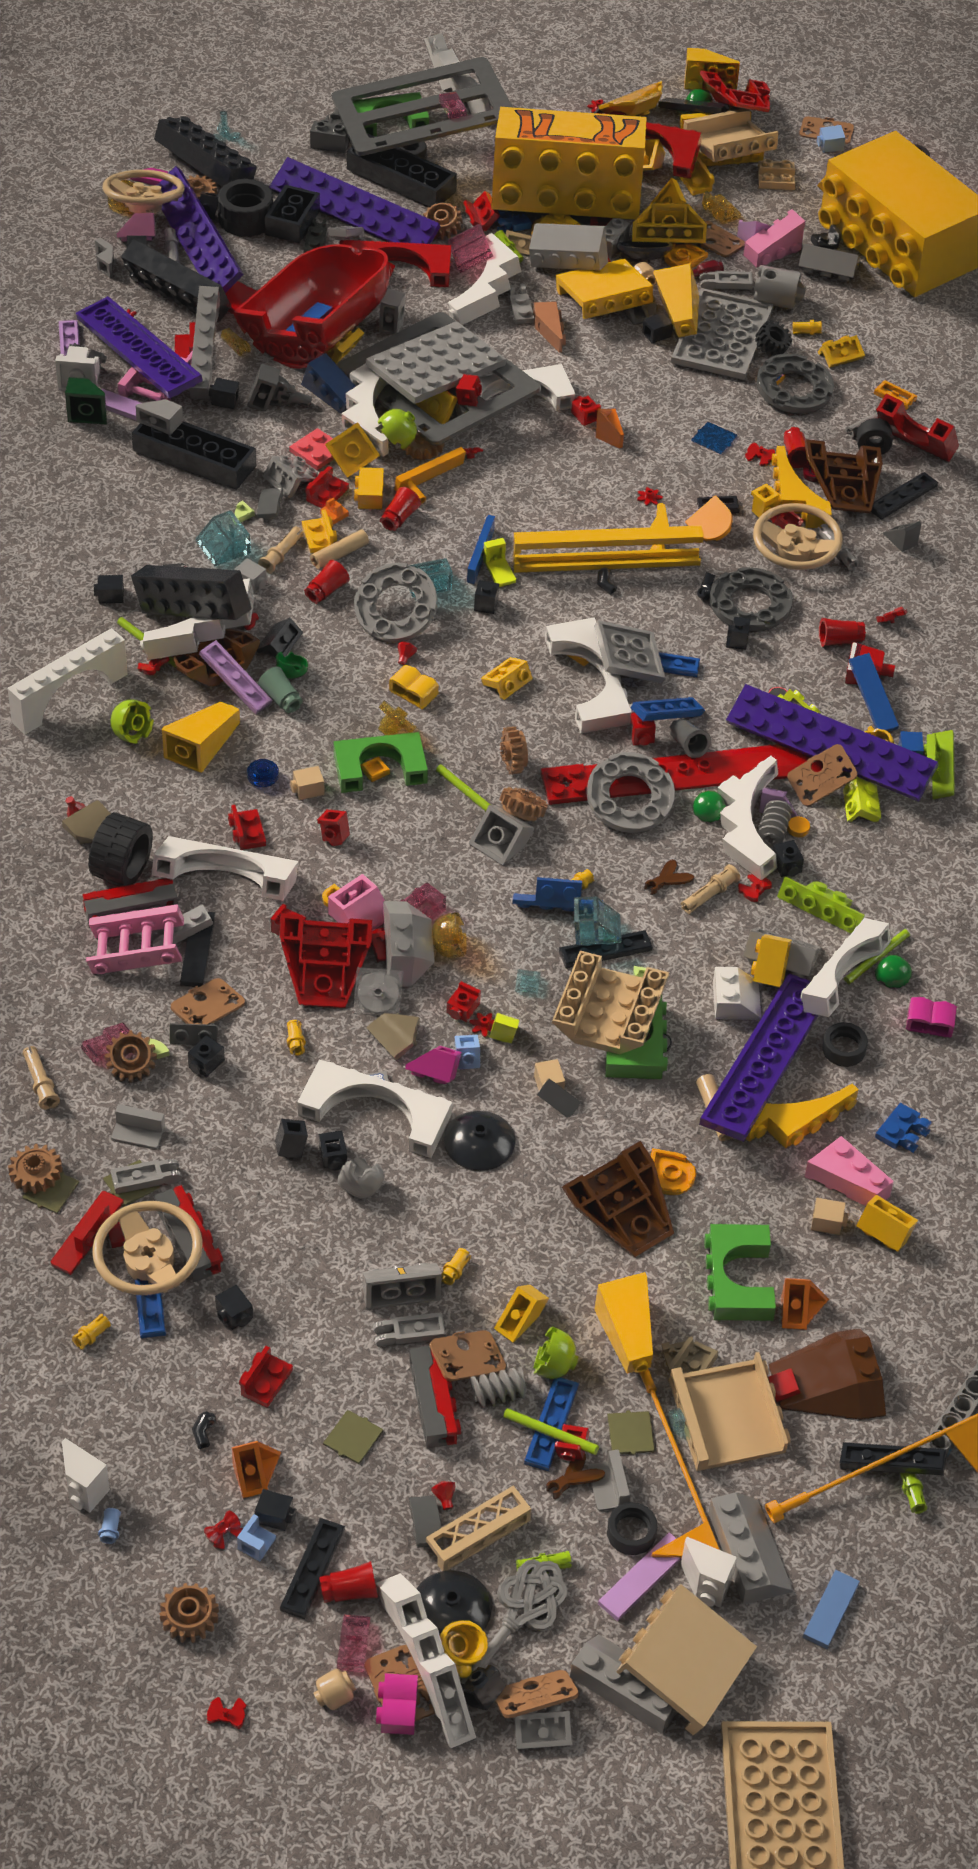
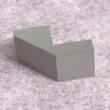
(104, 257)

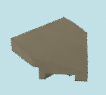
(85, 822)
(395, 1032)
(688, 1355)

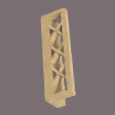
(484, 1536)

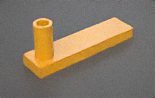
(430, 470)

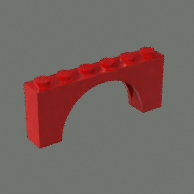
(680, 143)
(430, 258)

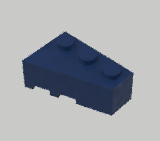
(327, 382)

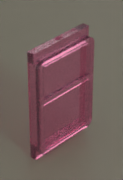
(470, 248)

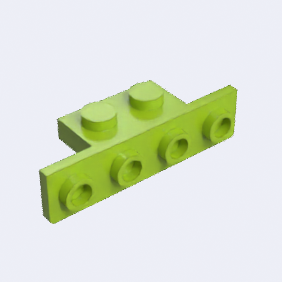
(941, 749)
(822, 903)

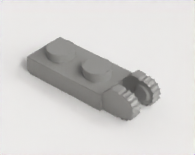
(346, 232)
(726, 280)
(521, 305)
(194, 921)
(145, 1175)
(410, 1329)

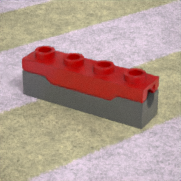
(130, 898)
(210, 1257)
(433, 1399)

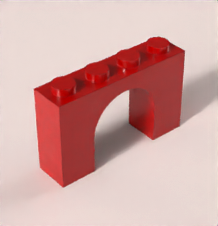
(938, 440)

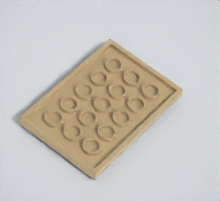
(781, 1795)

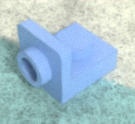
(470, 1050)

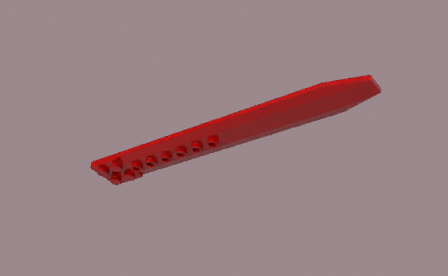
(684, 771)

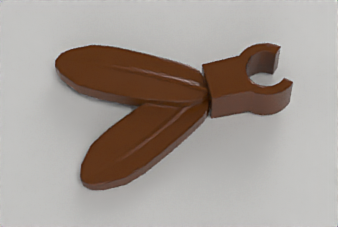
(668, 877)
(574, 1476)

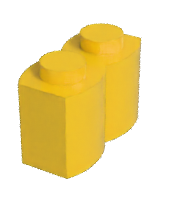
(414, 686)

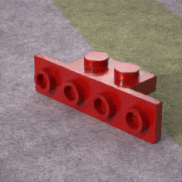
(84, 1233)

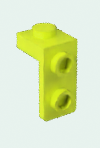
(496, 563)
(798, 698)

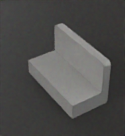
(138, 1126)
(613, 1488)

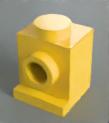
(764, 499)

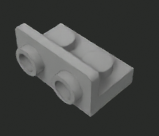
(543, 1728)

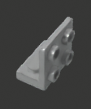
(288, 473)

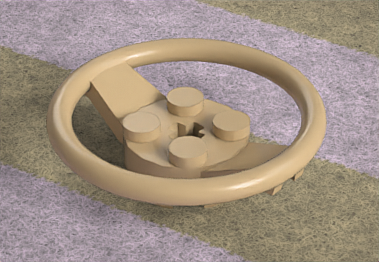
(141, 197)
(796, 544)
(147, 1242)

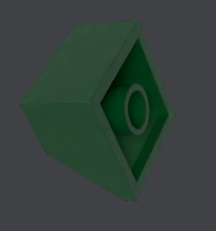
(85, 402)

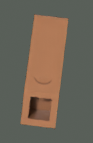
(548, 324)

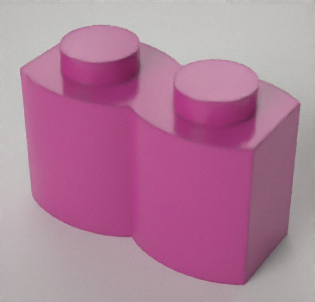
(931, 1017)
(398, 1705)

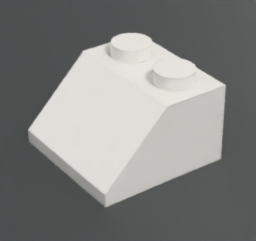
(735, 994)
(85, 1477)
(707, 1571)

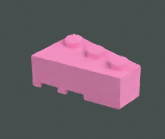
(776, 242)
(849, 1172)

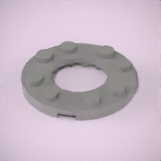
(383, 578)
(630, 765)

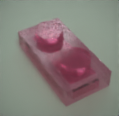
(452, 105)

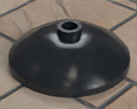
(644, 250)
(479, 1149)
(471, 1601)

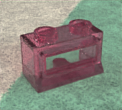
(428, 894)

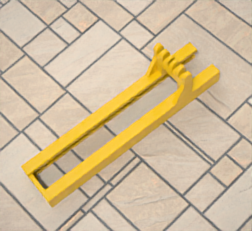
(656, 535)

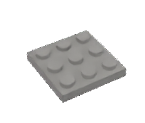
(629, 651)

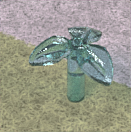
(224, 129)

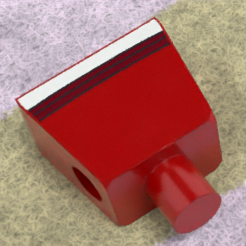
(877, 657)

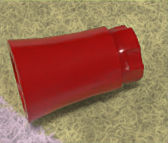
(795, 447)
(400, 508)
(327, 581)
(840, 632)
(349, 1584)

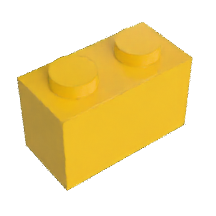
(370, 488)
(771, 960)
(886, 1223)

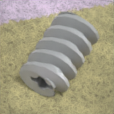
(774, 822)
(498, 1387)

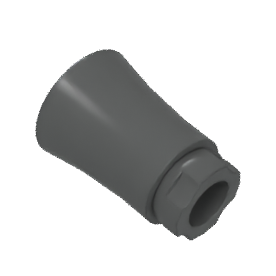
(690, 738)

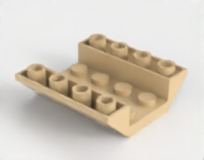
(608, 1006)

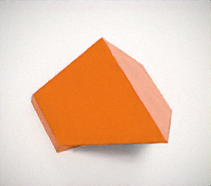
(609, 427)
(800, 1302)
(254, 1466)

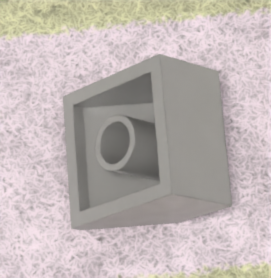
(500, 834)

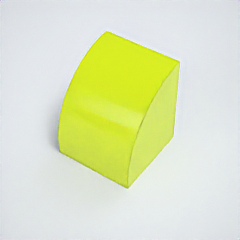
(504, 1028)

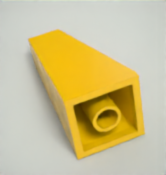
(679, 297)
(199, 736)
(625, 1317)

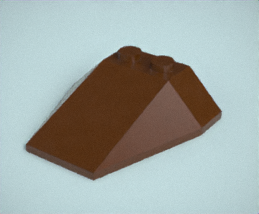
(846, 478)
(237, 643)
(624, 1200)
(835, 1377)

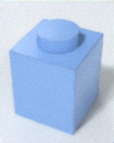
(831, 139)

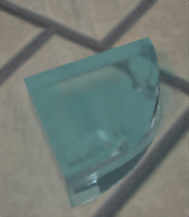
(677, 1420)

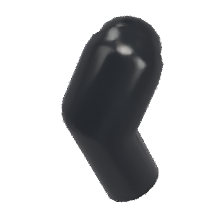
(603, 580)
(705, 588)
(200, 1427)

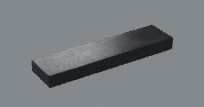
(693, 106)
(903, 495)
(631, 944)
(197, 956)
(917, 1461)
(311, 1568)

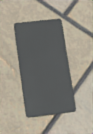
(558, 1098)

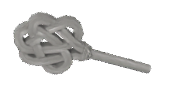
(513, 1603)

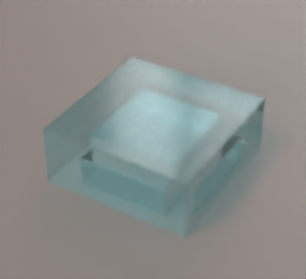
(527, 981)

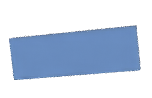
(831, 1609)

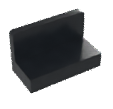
(281, 637)

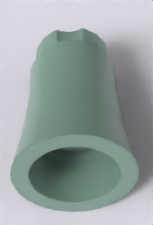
(280, 689)

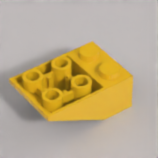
(709, 61)

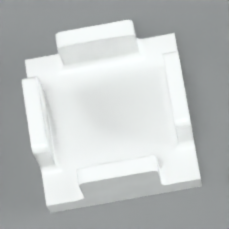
(76, 365)

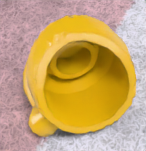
(464, 1644)

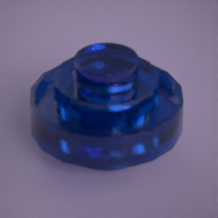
(262, 773)

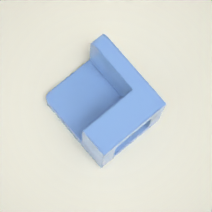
(254, 1539)

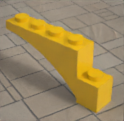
(795, 491)
(793, 1121)

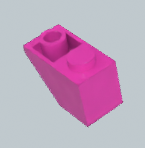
(438, 1063)

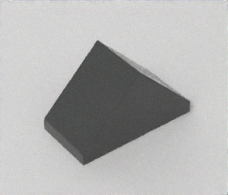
(904, 535)

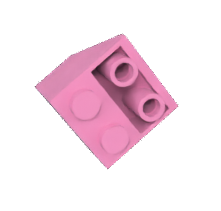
(138, 225)
(358, 901)

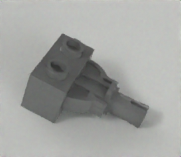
(329, 134)
(274, 390)

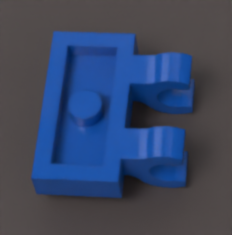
(513, 219)
(898, 1125)

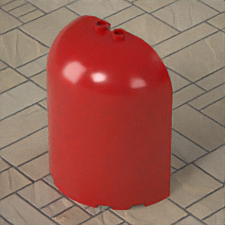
(327, 275)

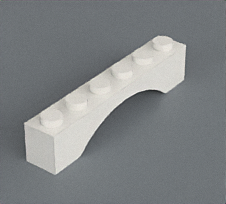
(866, 941)

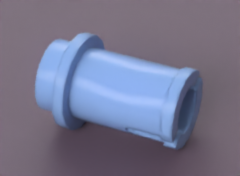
(108, 1533)

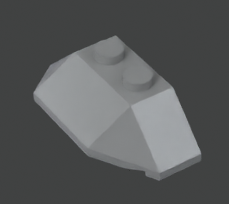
(407, 940)

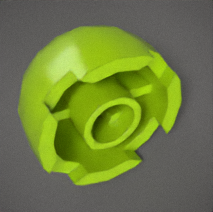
(399, 427)
(131, 716)
(558, 1353)

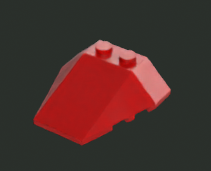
(754, 97)
(324, 957)

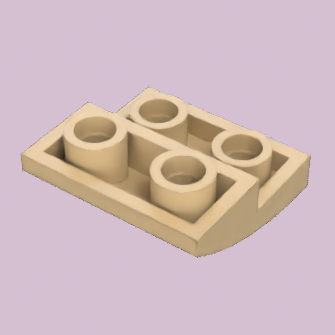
(776, 174)

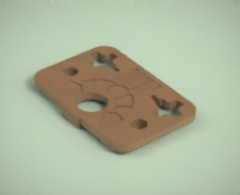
(814, 125)
(723, 241)
(827, 779)
(212, 1008)
(471, 1361)
(376, 1674)
(545, 1695)

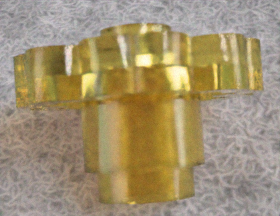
(394, 720)

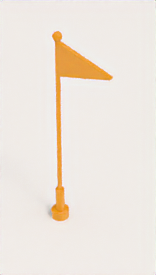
(962, 1435)
(701, 1533)

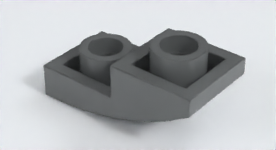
(269, 503)
(425, 1519)

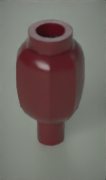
(708, 266)

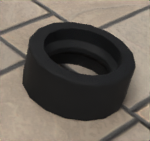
(845, 1058)
(626, 1546)

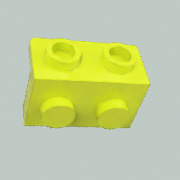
(861, 800)

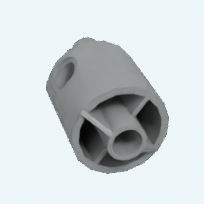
(779, 287)

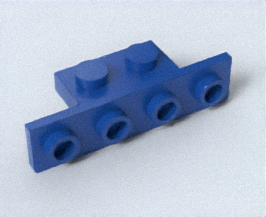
(551, 894)

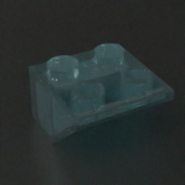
(224, 539)
(439, 573)
(595, 922)

